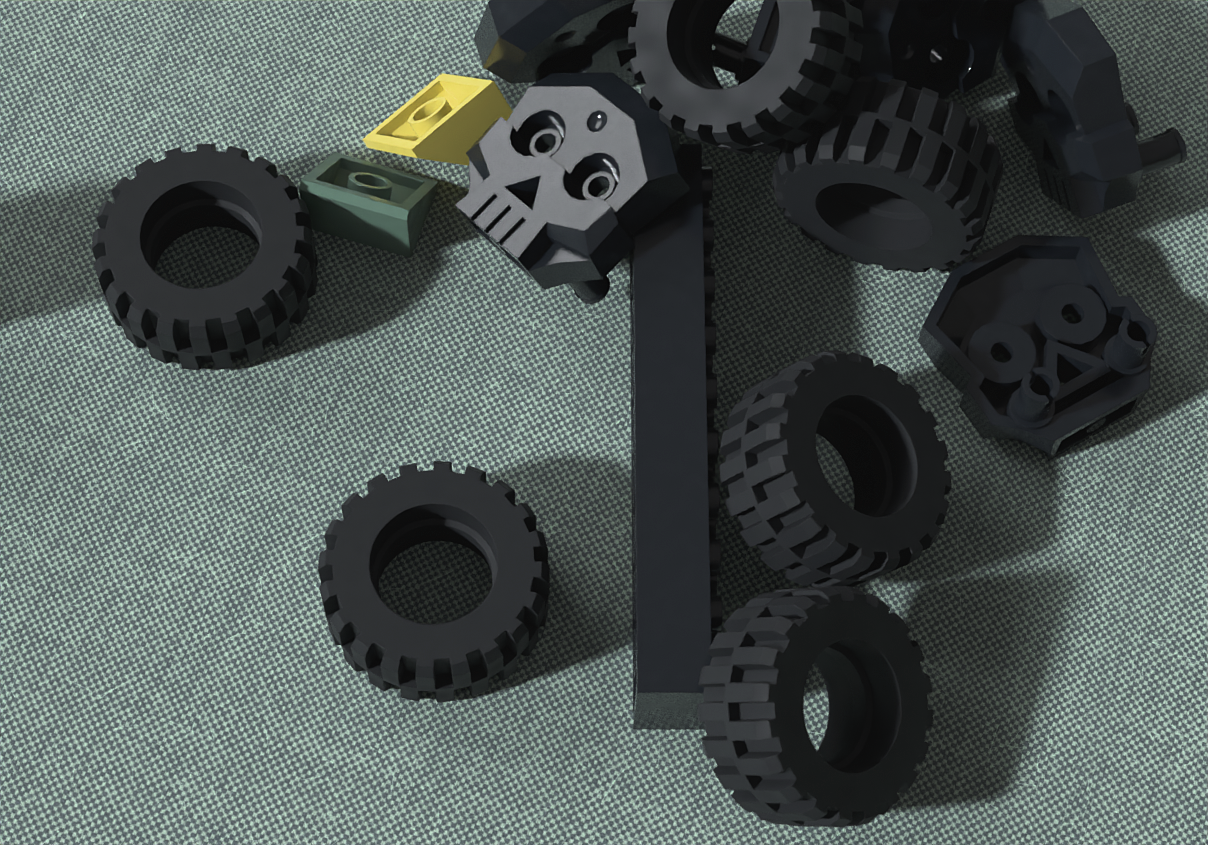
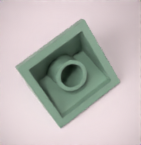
(367, 203)

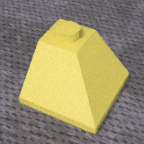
(442, 120)

